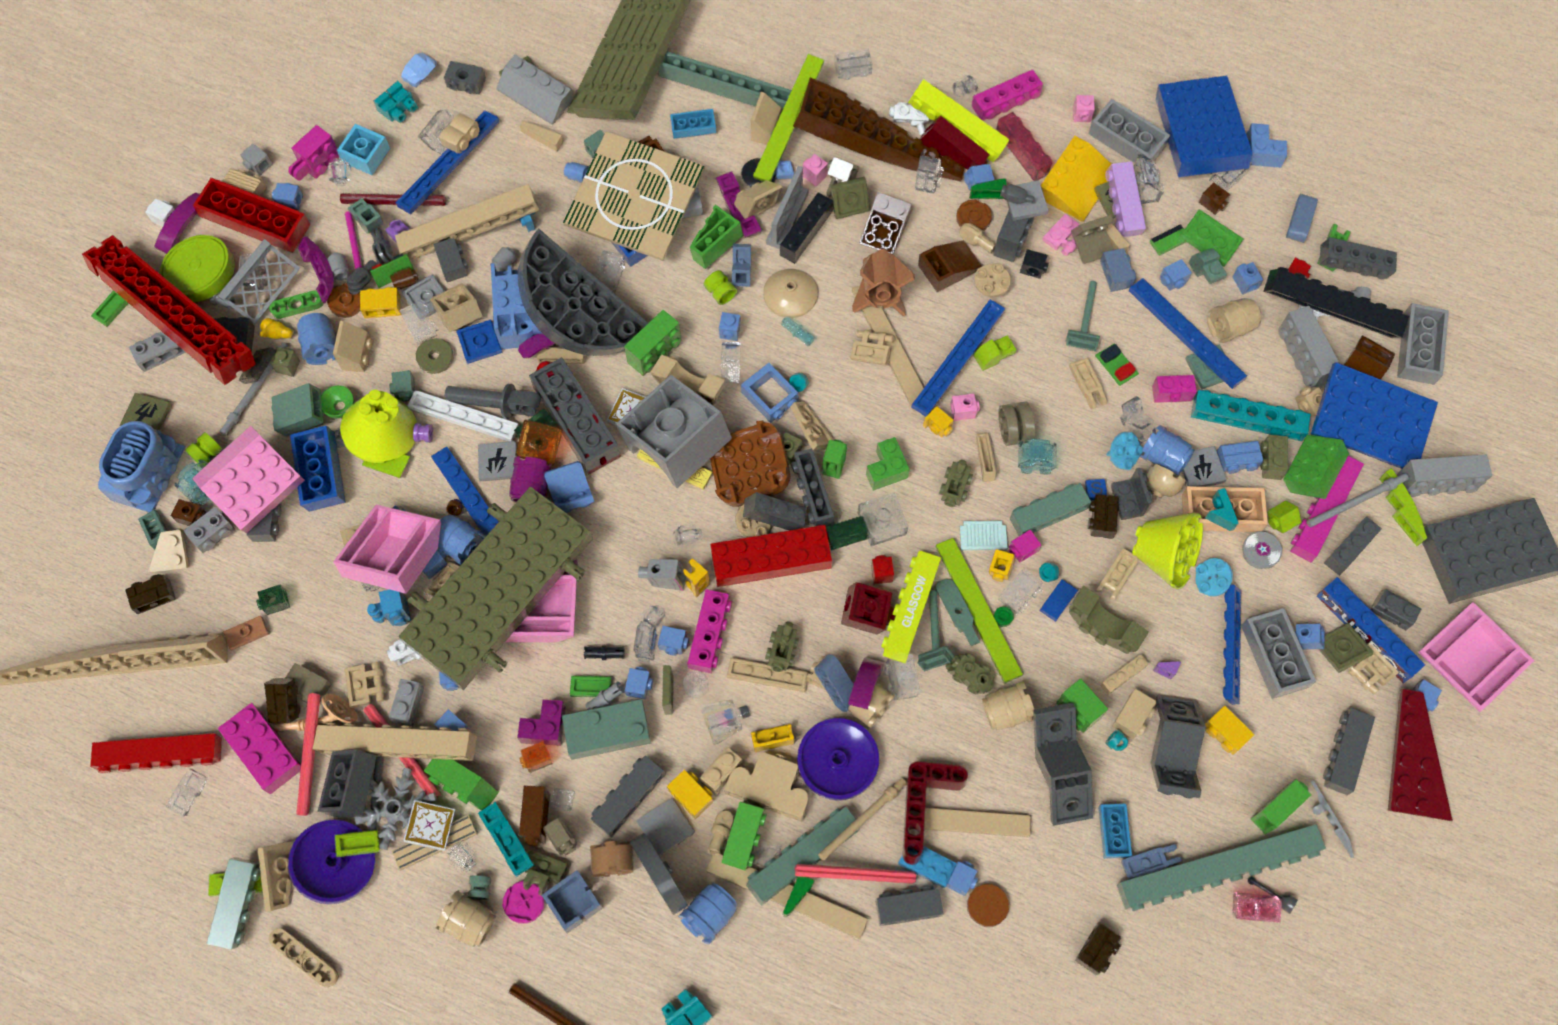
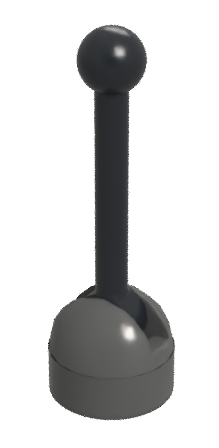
(1288, 901)

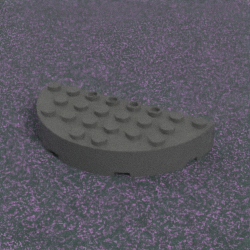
(571, 302)

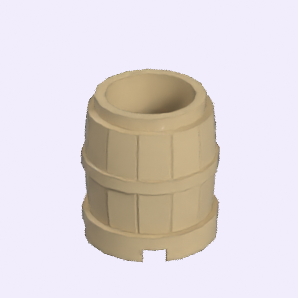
(1233, 319)
(1008, 707)
(466, 920)

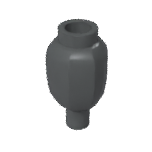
(1016, 194)

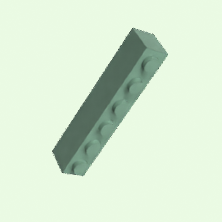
(781, 871)

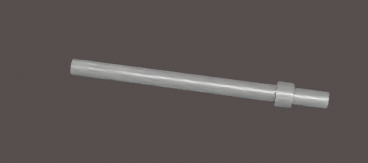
(233, 417)
(1387, 485)

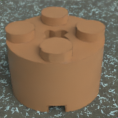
(611, 859)

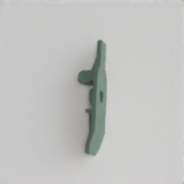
(954, 601)

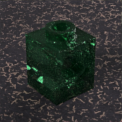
(280, 603)

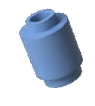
(575, 171)

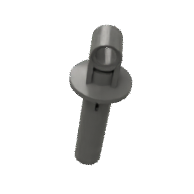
(508, 401)

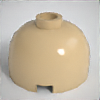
(1163, 481)

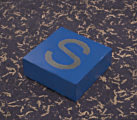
(1095, 487)

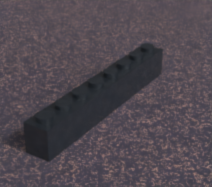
(1336, 303)

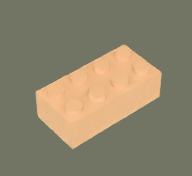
(1247, 504)

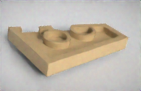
(811, 426)
(275, 875)

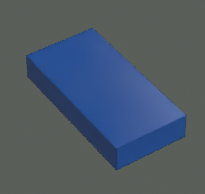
(1058, 600)

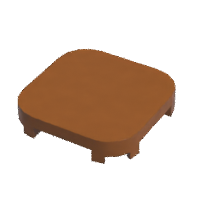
(751, 464)

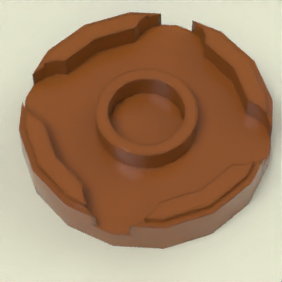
(975, 213)
(342, 302)
(987, 905)

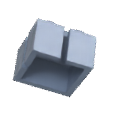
(572, 901)

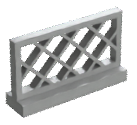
(788, 210)
(246, 270)

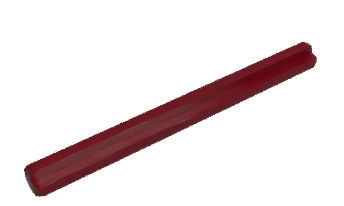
(388, 199)

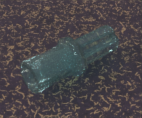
(797, 331)

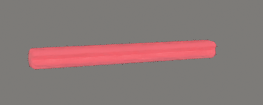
(308, 754)
(410, 763)
(855, 873)

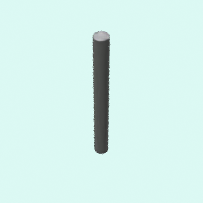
(377, 778)

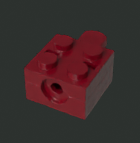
(867, 608)

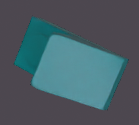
(1224, 513)

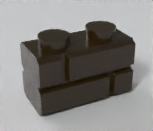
(1104, 516)
(150, 594)
(281, 700)
(1098, 949)

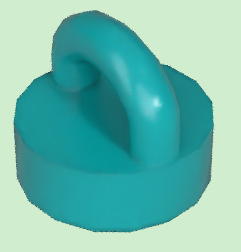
(798, 381)
(1049, 572)
(1115, 738)

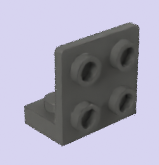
(1132, 495)

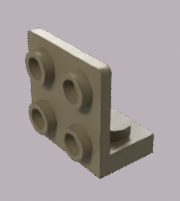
(1092, 239)

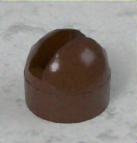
(452, 507)

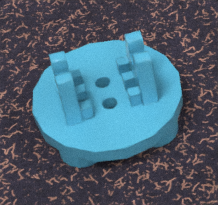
(1125, 450)
(1215, 585)

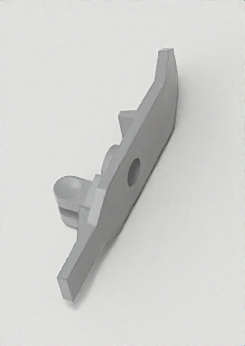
(1322, 807)

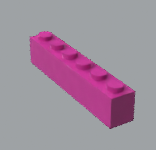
(1310, 540)

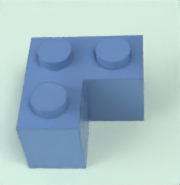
(1265, 151)

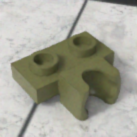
(544, 871)

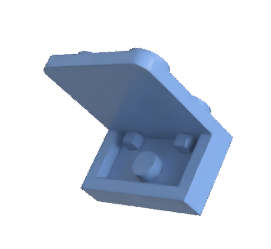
(569, 487)

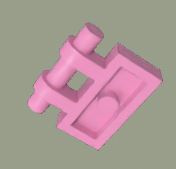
(1059, 233)

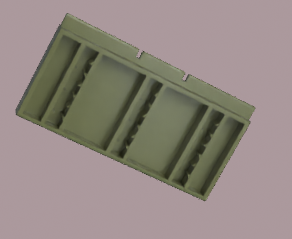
(628, 59)

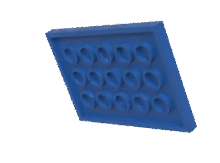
(1374, 416)

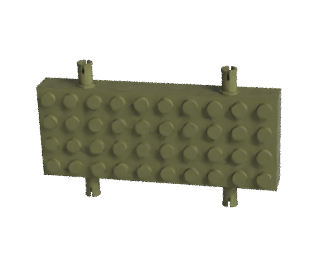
(496, 588)

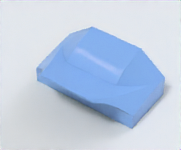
(418, 69)

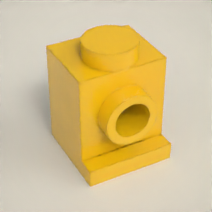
(939, 422)
(1000, 559)

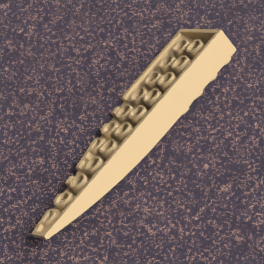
(122, 659)

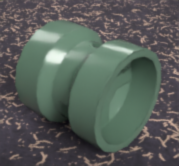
(481, 885)

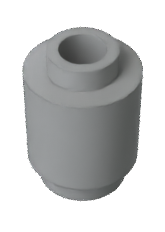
(503, 258)
(339, 266)

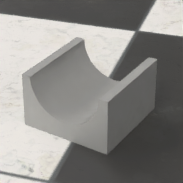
(675, 429)

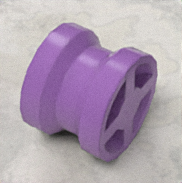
(423, 432)

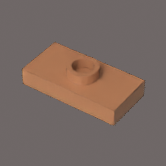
(245, 633)

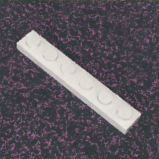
(463, 416)

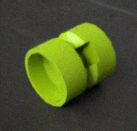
(722, 289)
(204, 448)

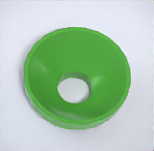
(334, 395)

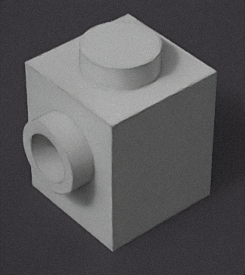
(255, 159)

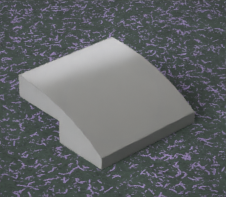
(665, 826)

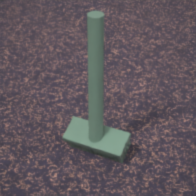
(1083, 338)
(938, 655)

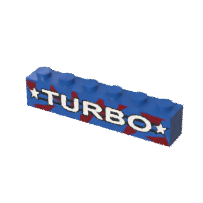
(1371, 629)

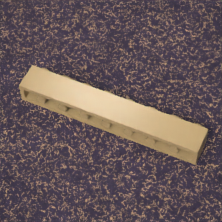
(468, 221)
(397, 742)

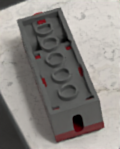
(574, 415)

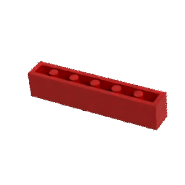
(156, 752)

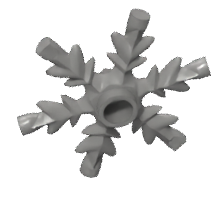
(390, 804)

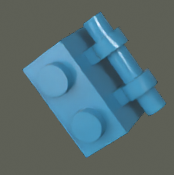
(392, 606)

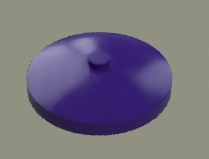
(838, 759)
(319, 872)

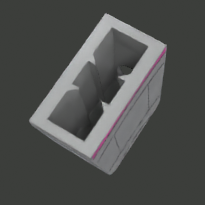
(664, 574)

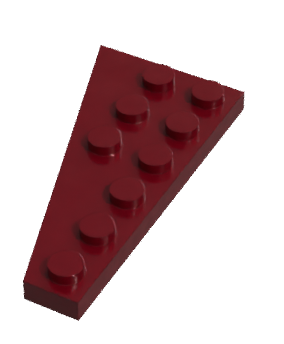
(1416, 771)

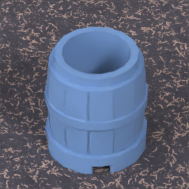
(316, 338)
(1167, 450)
(458, 538)
(709, 912)

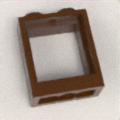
(534, 815)

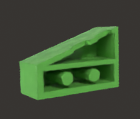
(716, 237)
(462, 782)
(744, 836)

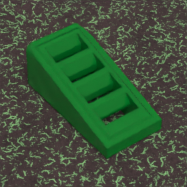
(988, 190)
(800, 889)

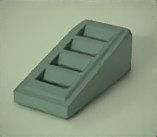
(148, 531)

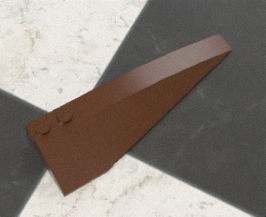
(845, 122)

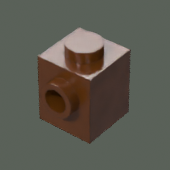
(1214, 198)
(187, 512)

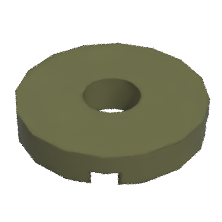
(432, 346)

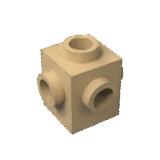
(1309, 399)

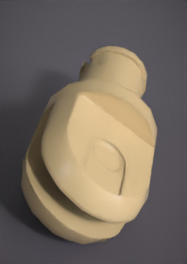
(976, 237)
(721, 831)

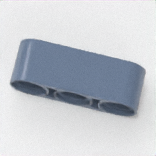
(1301, 218)
(835, 681)

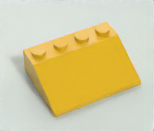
(1074, 177)

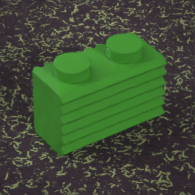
(834, 458)

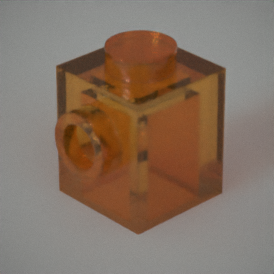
(535, 757)

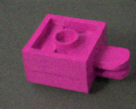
(313, 154)

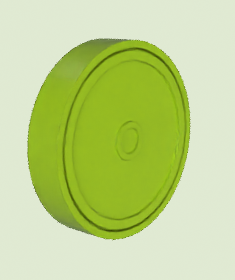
(198, 267)

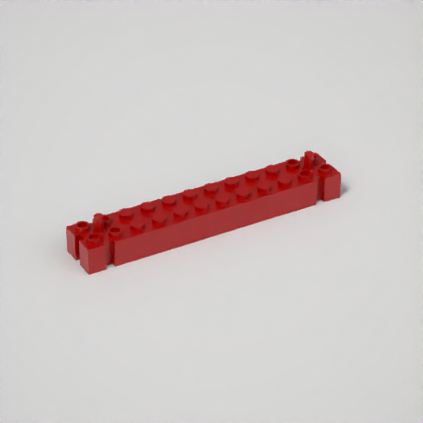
(169, 310)

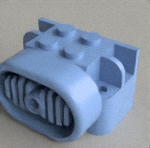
(510, 317)
(138, 465)

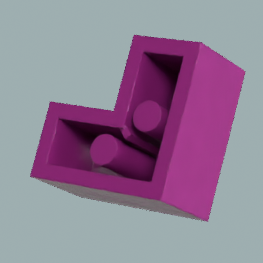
(547, 728)

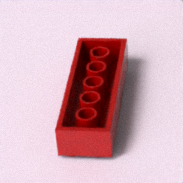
(251, 215)
(771, 556)

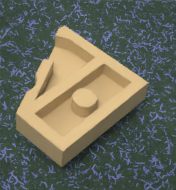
(170, 552)

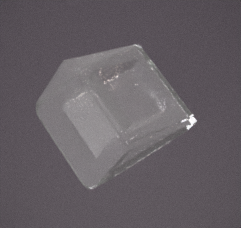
(562, 799)

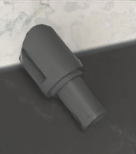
(381, 247)
(360, 277)

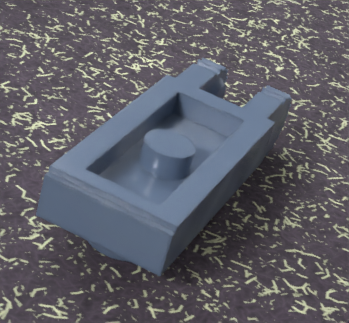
(1149, 862)

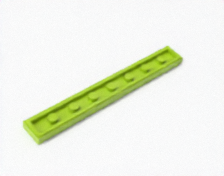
(784, 126)
(982, 616)

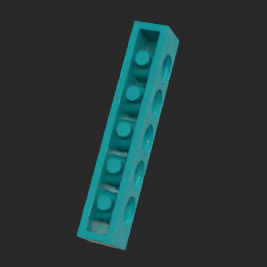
(1241, 419)

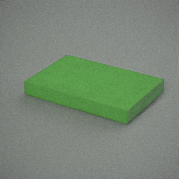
(1206, 233)

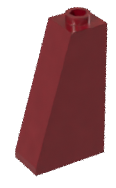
(953, 144)

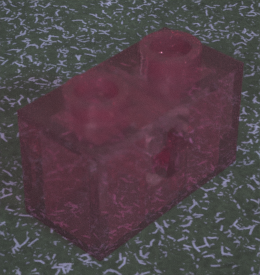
(1257, 907)

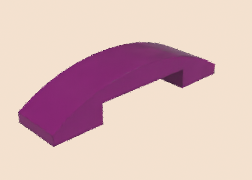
(730, 188)
(176, 224)
(312, 253)
(865, 682)

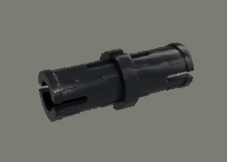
(604, 652)

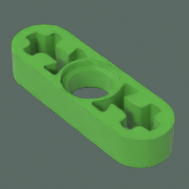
(283, 313)

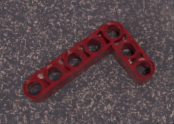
(917, 803)

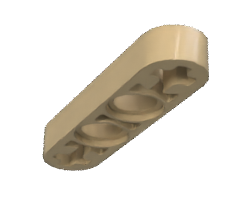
(305, 955)

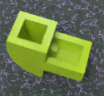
(993, 351)

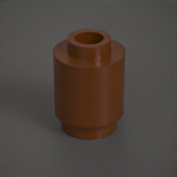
(404, 278)

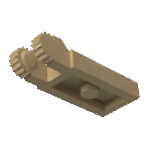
(1088, 382)

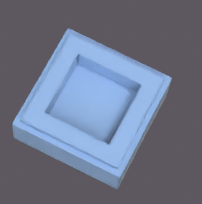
(784, 170)

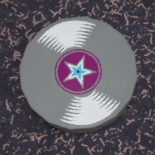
(1262, 550)

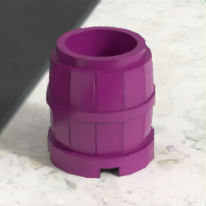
(528, 474)

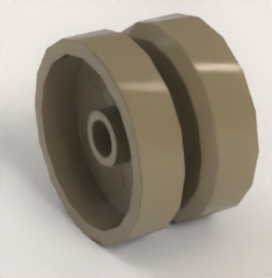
(1016, 423)

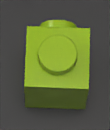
(1284, 517)

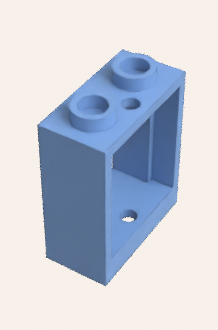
(758, 380)

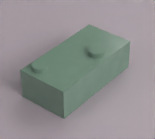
(606, 729)

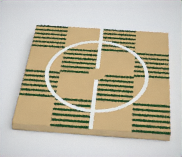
(634, 195)

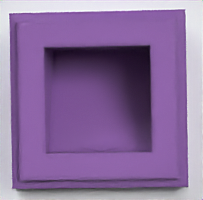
(1167, 669)

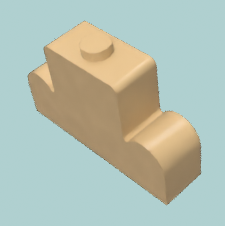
(769, 786)

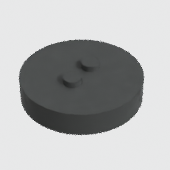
(659, 873)

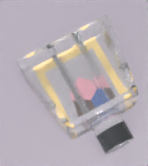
(723, 719)

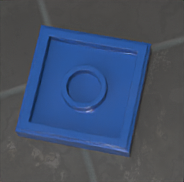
(479, 341)

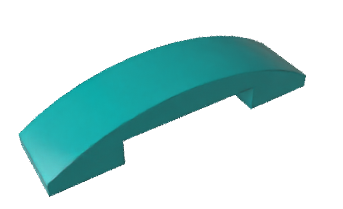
(506, 839)

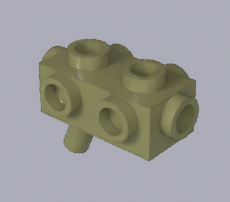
(958, 477)
(783, 641)
(969, 673)

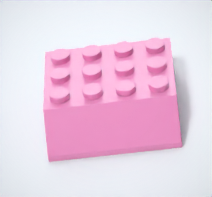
(248, 479)
(389, 548)
(553, 616)
(1476, 656)

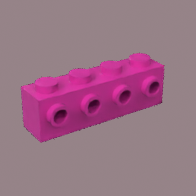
(1007, 95)
(708, 631)

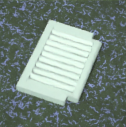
(983, 535)

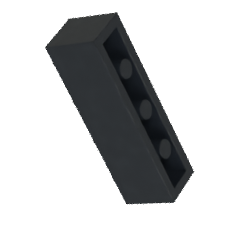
(806, 227)

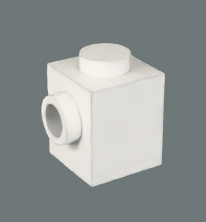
(159, 211)

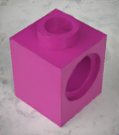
(1024, 546)

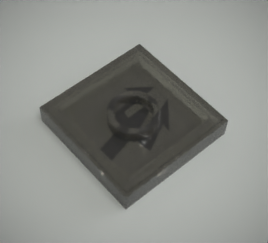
(262, 358)

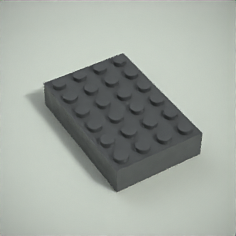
(1491, 550)

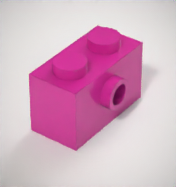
(1174, 388)

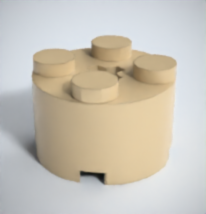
(876, 708)

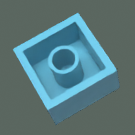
(363, 149)

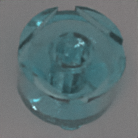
(1037, 456)
(187, 485)

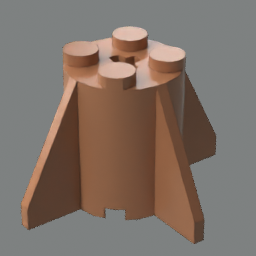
(882, 282)

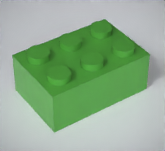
(653, 341)
(1316, 466)

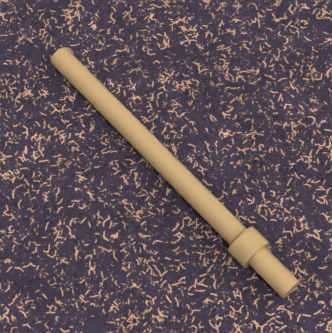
(888, 795)

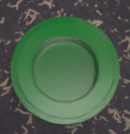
(1003, 616)

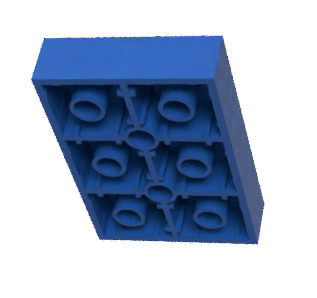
(1203, 126)

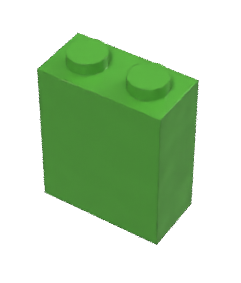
(1281, 806)

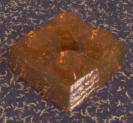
(533, 431)

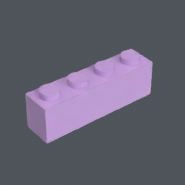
(1125, 199)

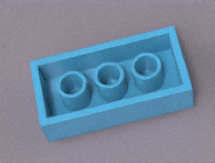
(693, 123)
(1115, 831)
(931, 866)

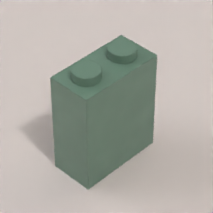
(297, 409)

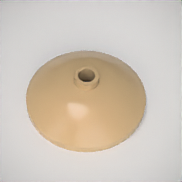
(790, 301)

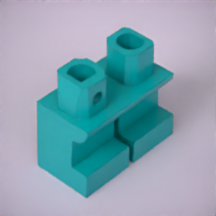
(395, 102)
(692, 1008)

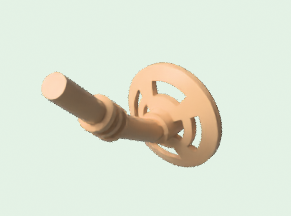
(336, 711)

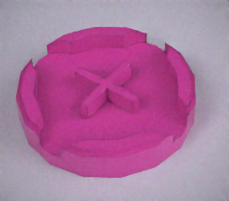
(523, 905)

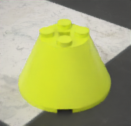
(378, 427)
(1170, 546)

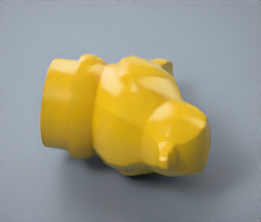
(274, 329)

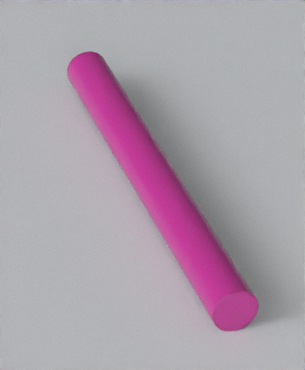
(353, 240)

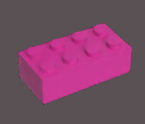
(260, 748)

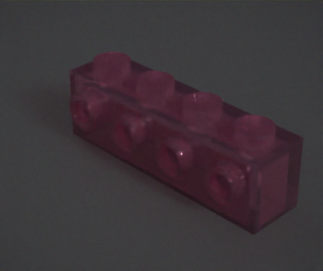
(1024, 147)

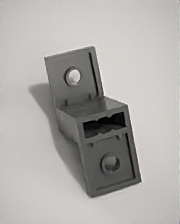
(1177, 746)
(1063, 764)

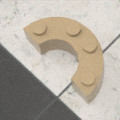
(708, 388)

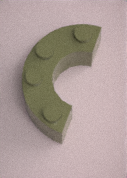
(1104, 626)

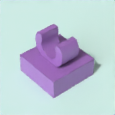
(395, 228)

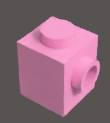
(1083, 108)
(815, 169)
(964, 407)

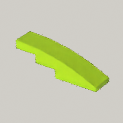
(1407, 513)

